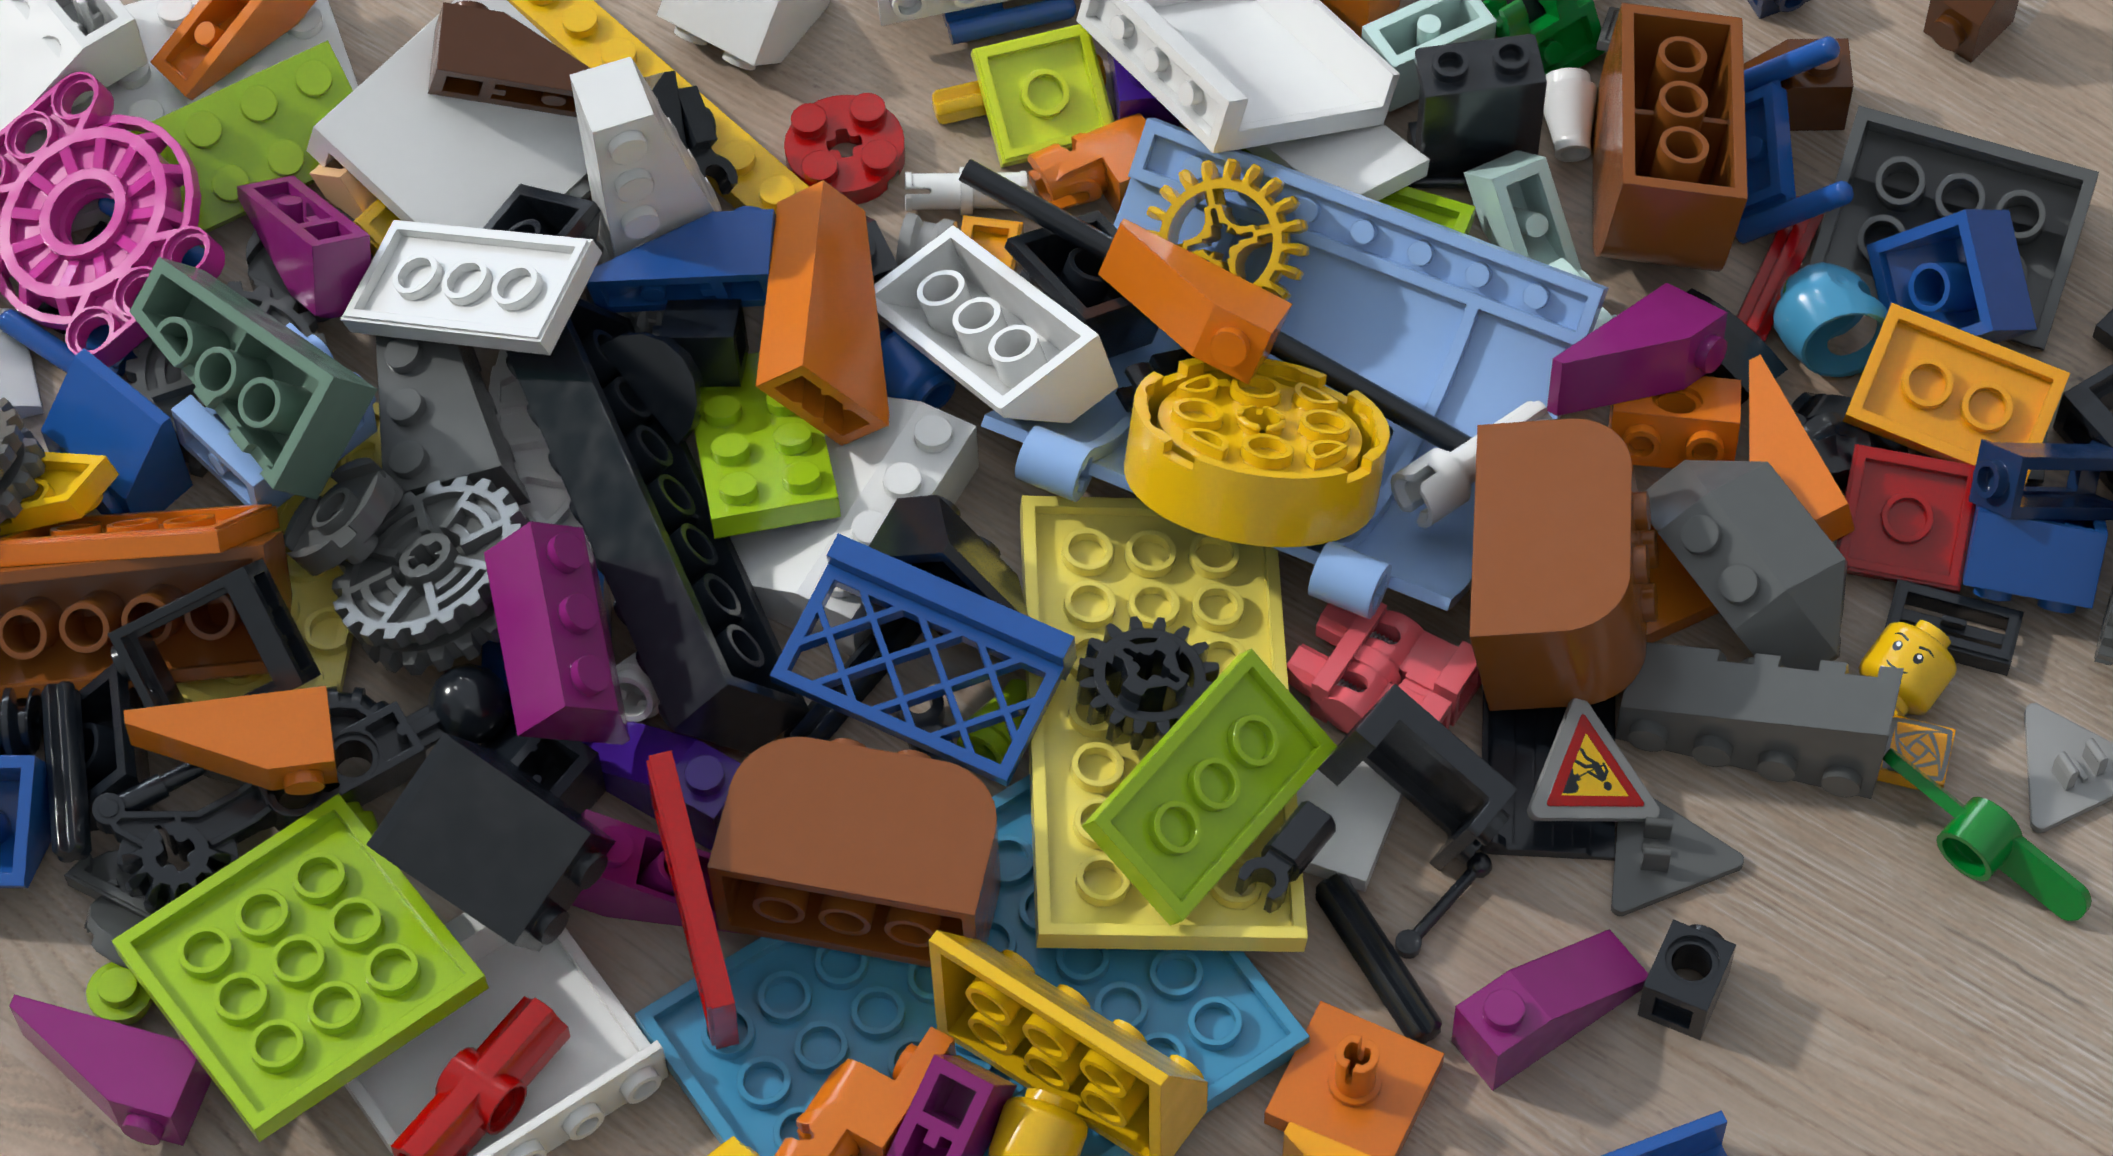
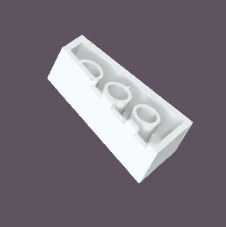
(635, 159)

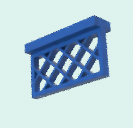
(944, 608)

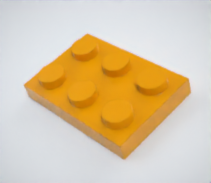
(1951, 389)

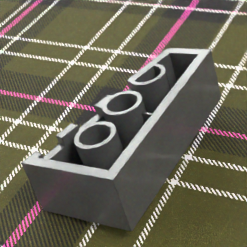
(439, 418)
(1763, 716)

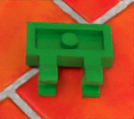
(1564, 35)

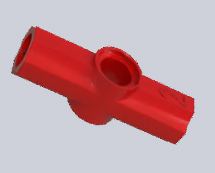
(485, 1085)

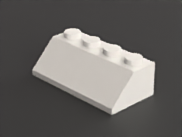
(995, 332)

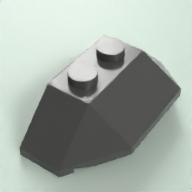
(1755, 556)

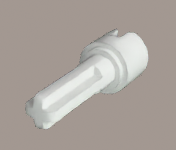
(1445, 477)

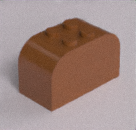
(1670, 139)
(1559, 564)
(855, 849)

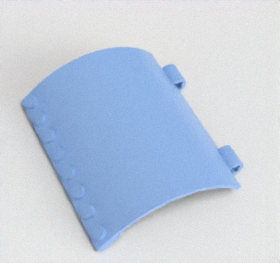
(1383, 294)

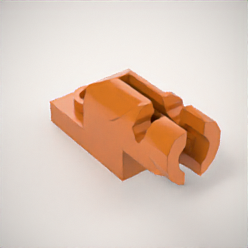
(1092, 168)
(862, 1108)

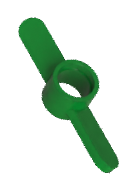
(1989, 839)

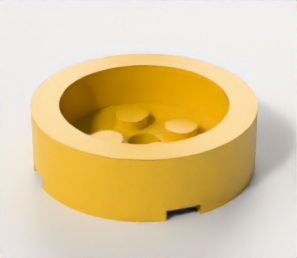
(1257, 458)

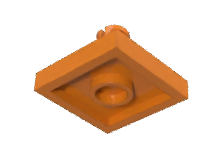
(1355, 1083)

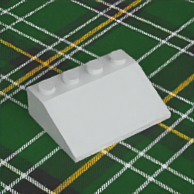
(912, 457)

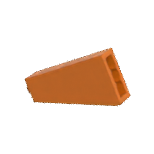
(822, 317)

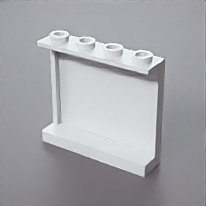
(1247, 67)
(443, 154)
(586, 1080)

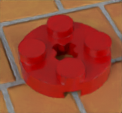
(839, 120)

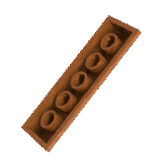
(61, 615)

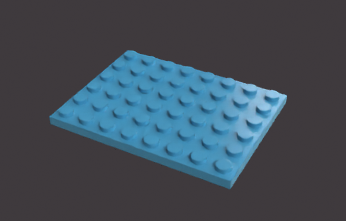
(818, 1006)

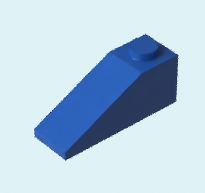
(705, 259)

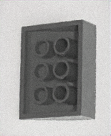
(1920, 173)

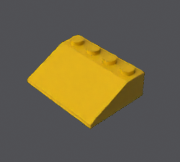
(1062, 1046)

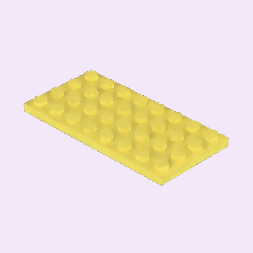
(1100, 567)

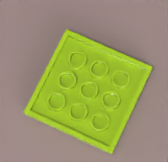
(299, 966)

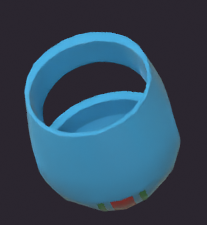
(1820, 305)

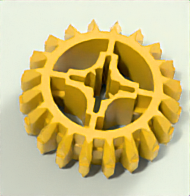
(1218, 213)

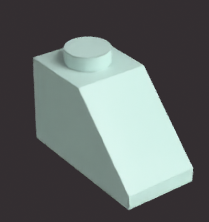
(1521, 207)

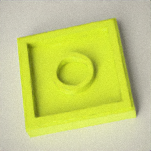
(1041, 91)

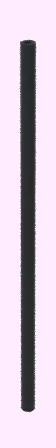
(1285, 346)

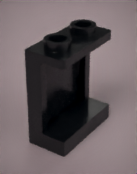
(1478, 102)
(1429, 770)

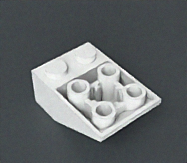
(60, 37)

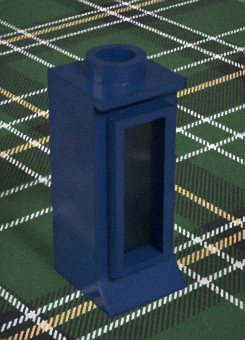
(2003, 471)

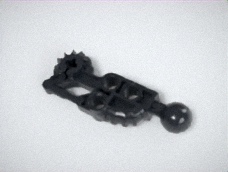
(463, 703)

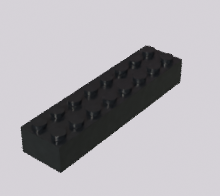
(655, 543)

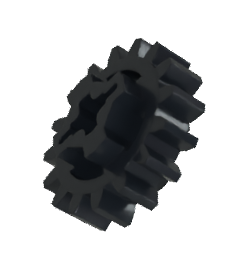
(1147, 674)

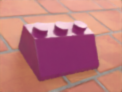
(555, 636)

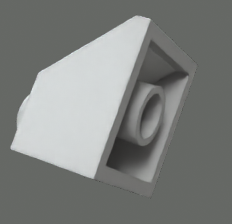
(745, 29)

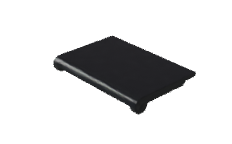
(1517, 748)

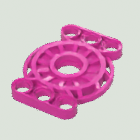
(80, 162)

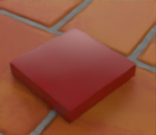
(1908, 518)

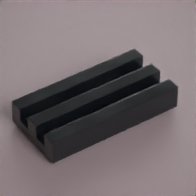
(1968, 644)

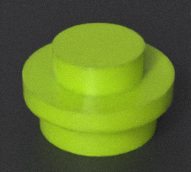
(117, 995)

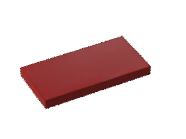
(692, 900)

